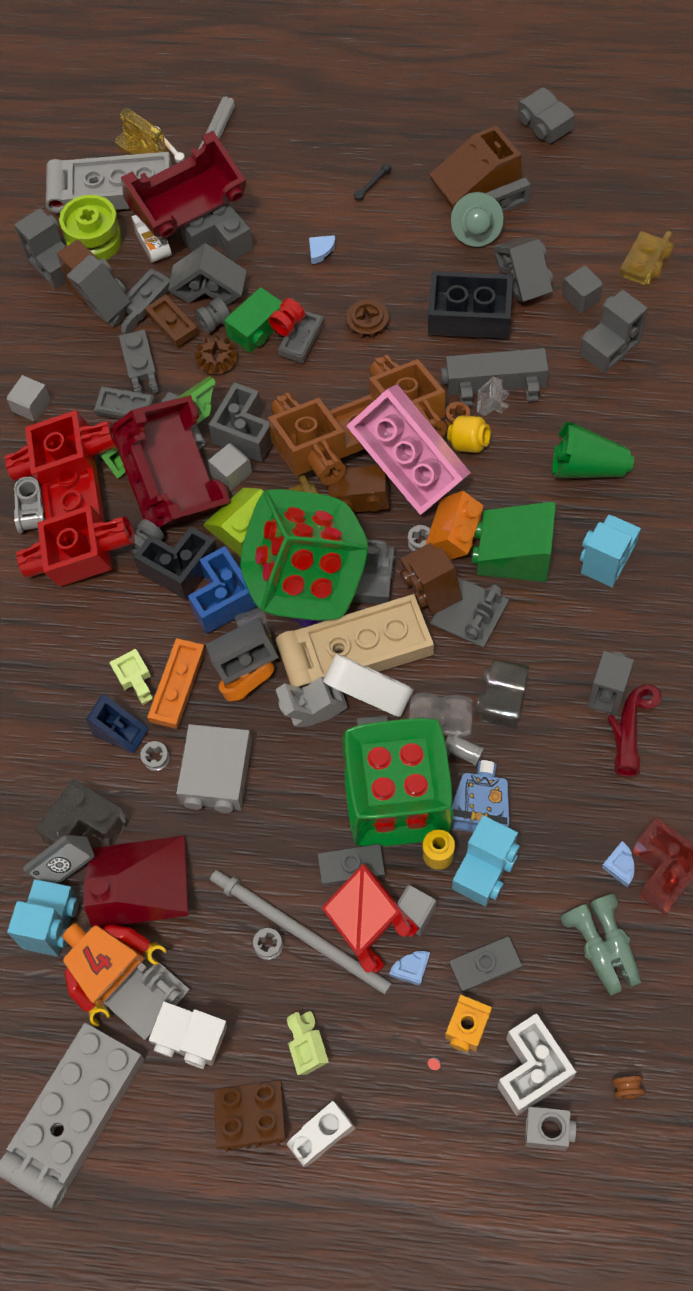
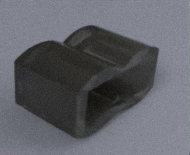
(503, 694)

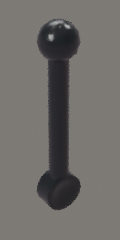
(359, 194)

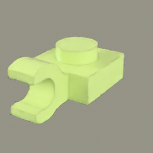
(132, 672)
(307, 1046)

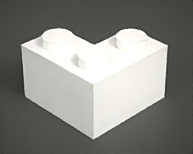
(188, 1034)
(543, 1066)

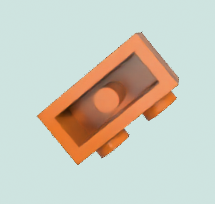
(455, 524)

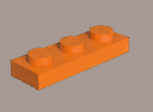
(176, 683)

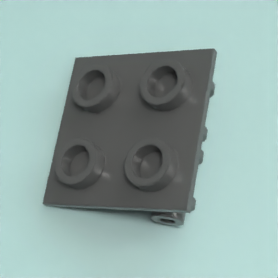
(474, 615)

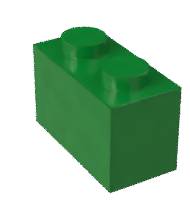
(249, 322)

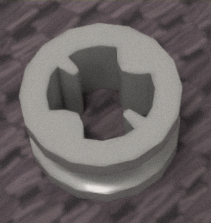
(415, 533)
(156, 747)
(273, 952)

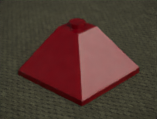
(137, 882)

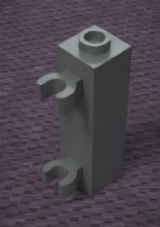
(516, 368)

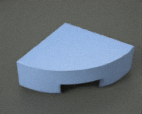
(321, 247)
(621, 864)
(411, 967)

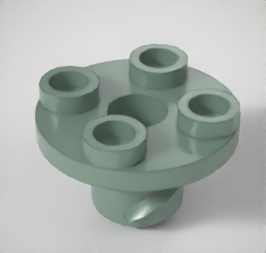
(477, 219)

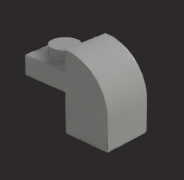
(310, 704)

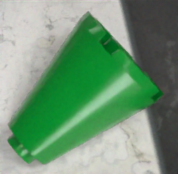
(589, 455)

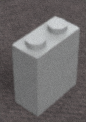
(214, 768)

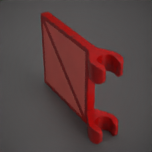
(363, 913)

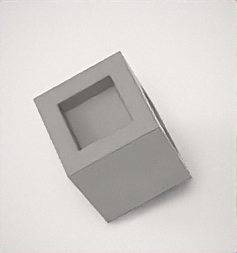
(535, 1137)

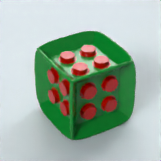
(303, 555)
(397, 781)

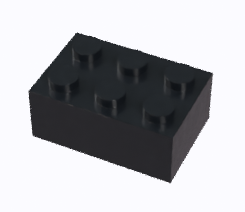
(470, 304)

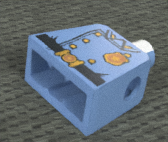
(480, 796)

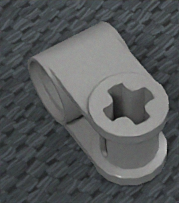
(28, 509)

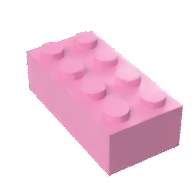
(408, 449)

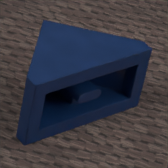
(115, 725)

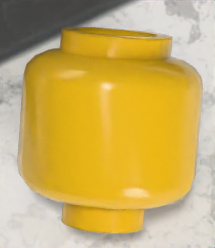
(469, 434)

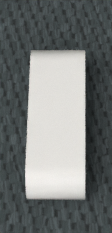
(368, 685)

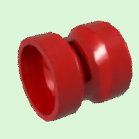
(286, 317)

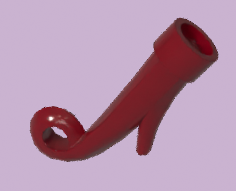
(627, 759)

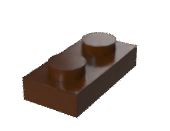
(171, 320)

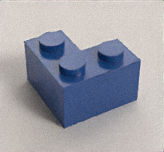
(225, 593)

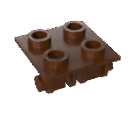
(249, 1115)

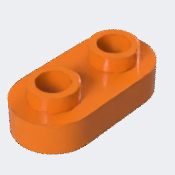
(242, 686)

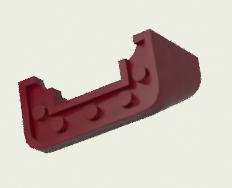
(185, 189)
(166, 462)

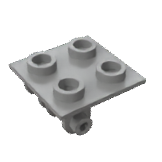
(142, 996)

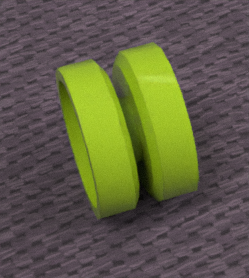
(92, 222)

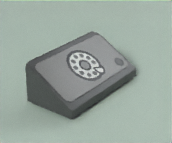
(60, 859)

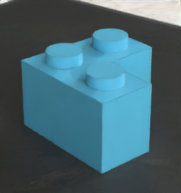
(608, 549)
(488, 856)
(44, 918)

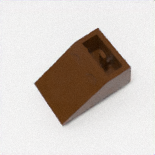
(478, 166)

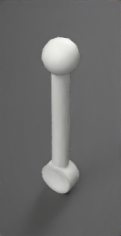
(178, 155)

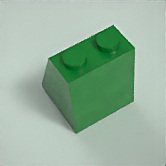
(515, 542)

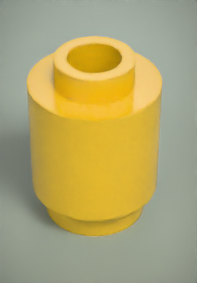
(438, 858)

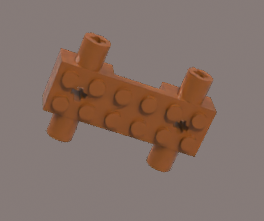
(317, 438)

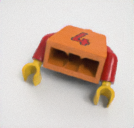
(102, 963)

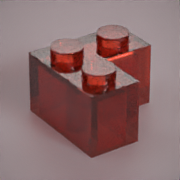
(673, 861)

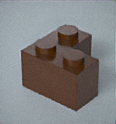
(431, 577)

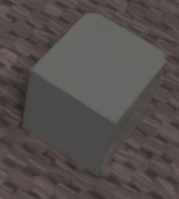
(582, 289)

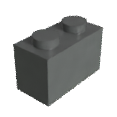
(98, 287)
(241, 651)
(610, 682)

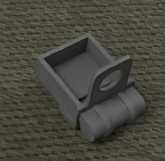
(377, 574)

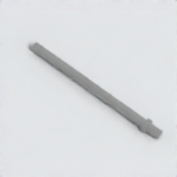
(232, 887)

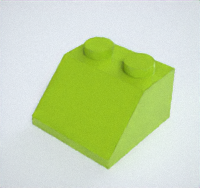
(233, 519)

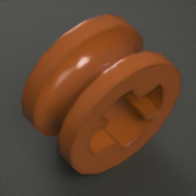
(453, 408)
(628, 1087)

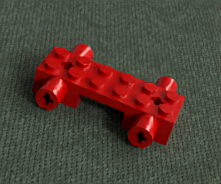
(74, 535)

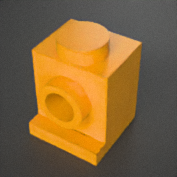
(474, 1011)

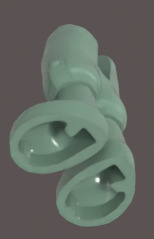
(608, 953)

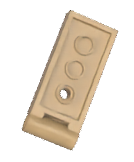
(373, 637)

